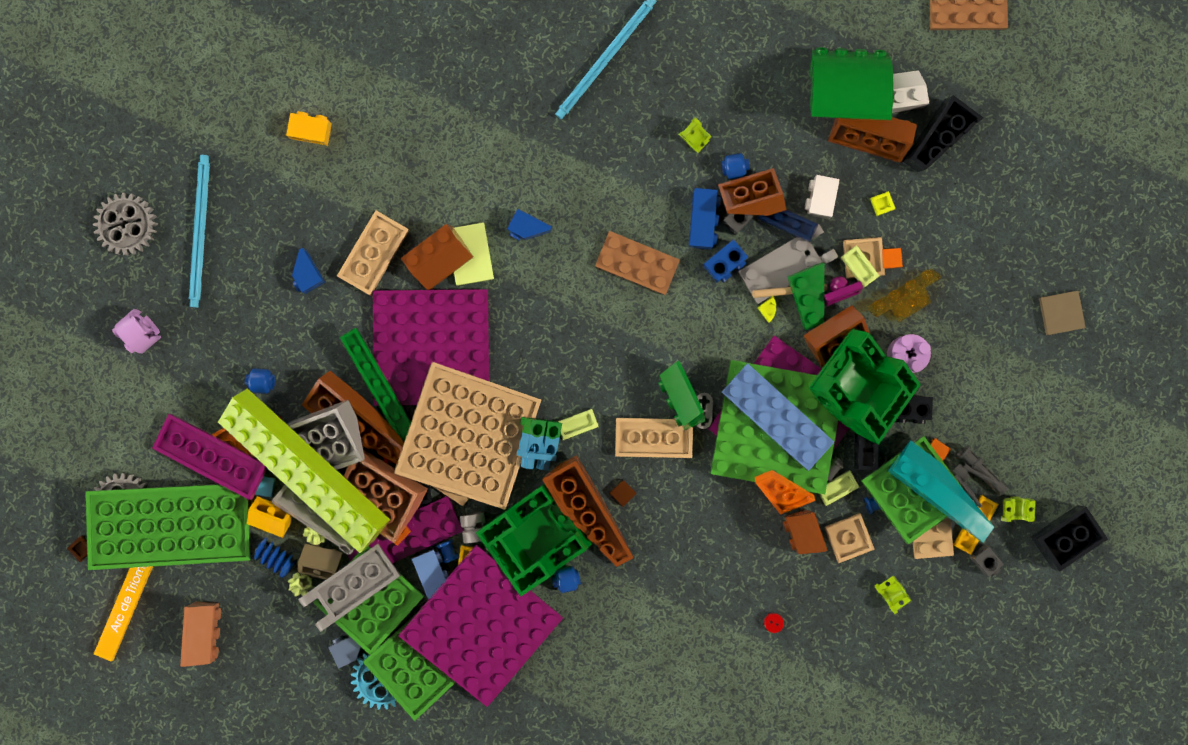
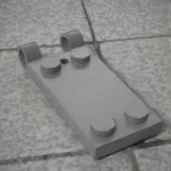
(788, 259)
(297, 508)
(352, 585)

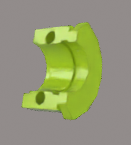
(695, 135)
(1018, 509)
(893, 593)

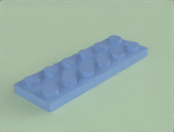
(777, 417)

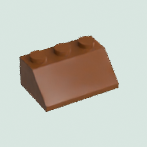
(437, 257)
(830, 334)

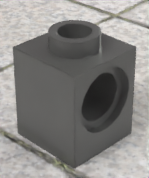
(734, 226)
(979, 557)

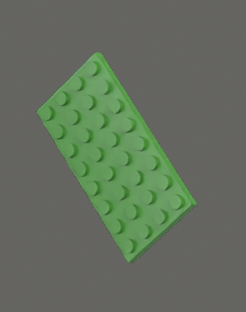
(166, 526)

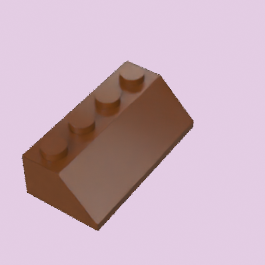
(877, 137)

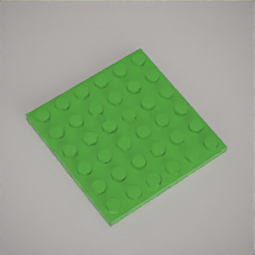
(747, 451)

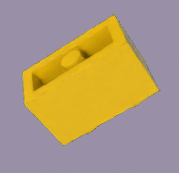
(308, 128)
(268, 517)

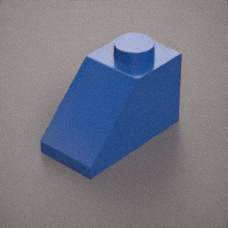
(526, 226)
(306, 273)

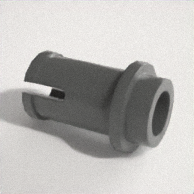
(835, 466)

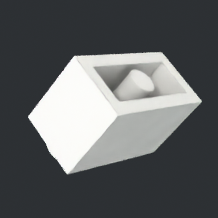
(822, 197)

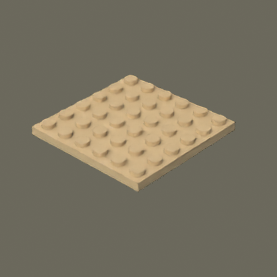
(466, 436)

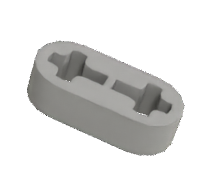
(708, 410)

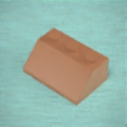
(200, 633)

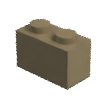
(319, 561)

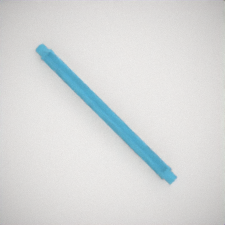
(605, 58)
(199, 230)

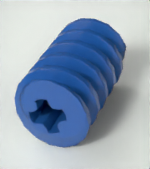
(274, 558)

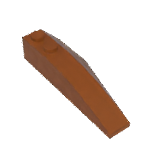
(373, 428)
(585, 507)

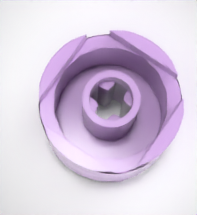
(136, 332)
(918, 348)

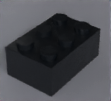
(1069, 537)

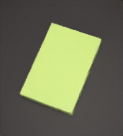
(480, 266)

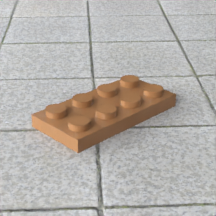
(968, 15)
(637, 263)

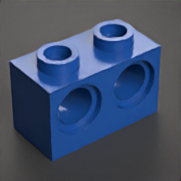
(722, 258)

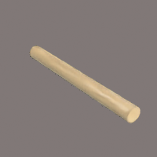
(775, 292)

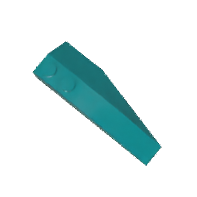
(939, 488)

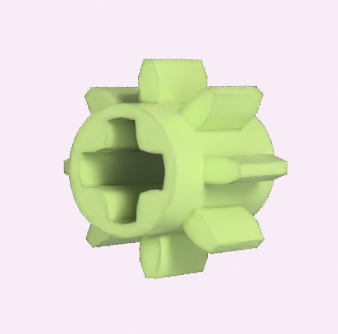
(313, 537)
(300, 584)

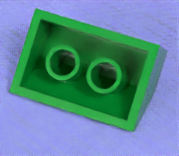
(681, 397)

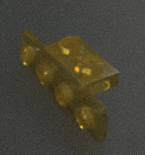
(907, 298)

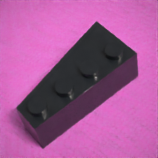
(942, 132)

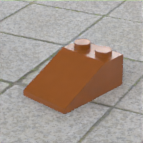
(753, 194)
(804, 532)

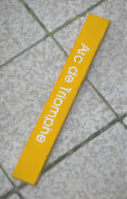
(122, 612)

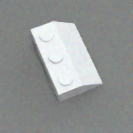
(909, 91)

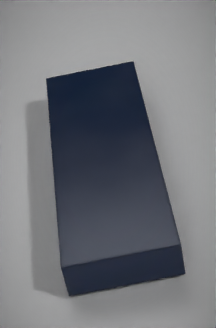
(791, 224)

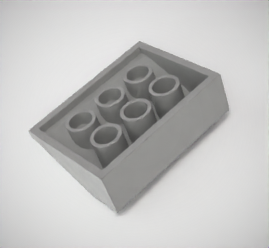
(332, 434)

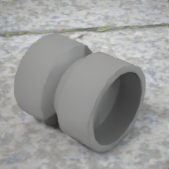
(471, 524)

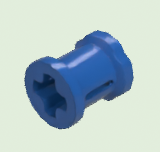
(871, 505)
(448, 551)

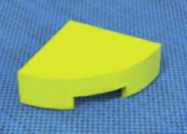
(768, 309)

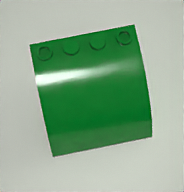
(851, 84)
(864, 386)
(532, 540)

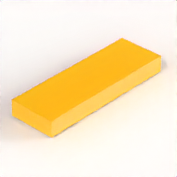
(965, 540)

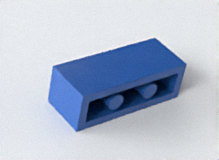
(704, 218)

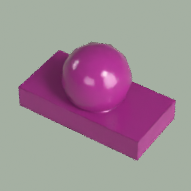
(841, 290)

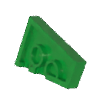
(809, 294)

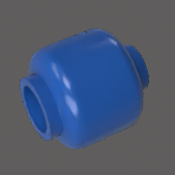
(735, 166)
(260, 381)
(566, 579)

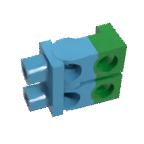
(539, 442)

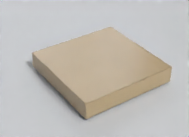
(871, 249)
(849, 538)

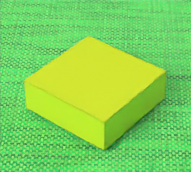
(882, 203)

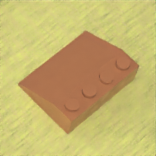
(389, 492)

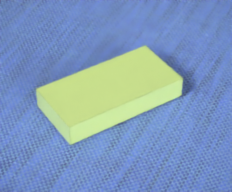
(859, 266)
(578, 424)
(839, 487)

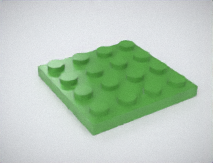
(902, 506)
(379, 614)
(407, 675)

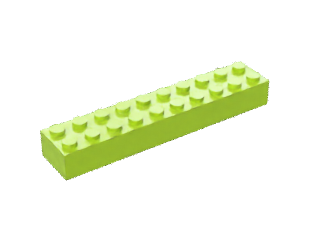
(303, 470)

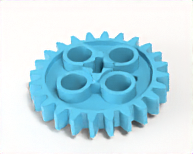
(363, 687)

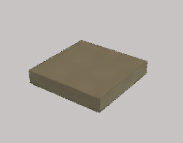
(1062, 312)

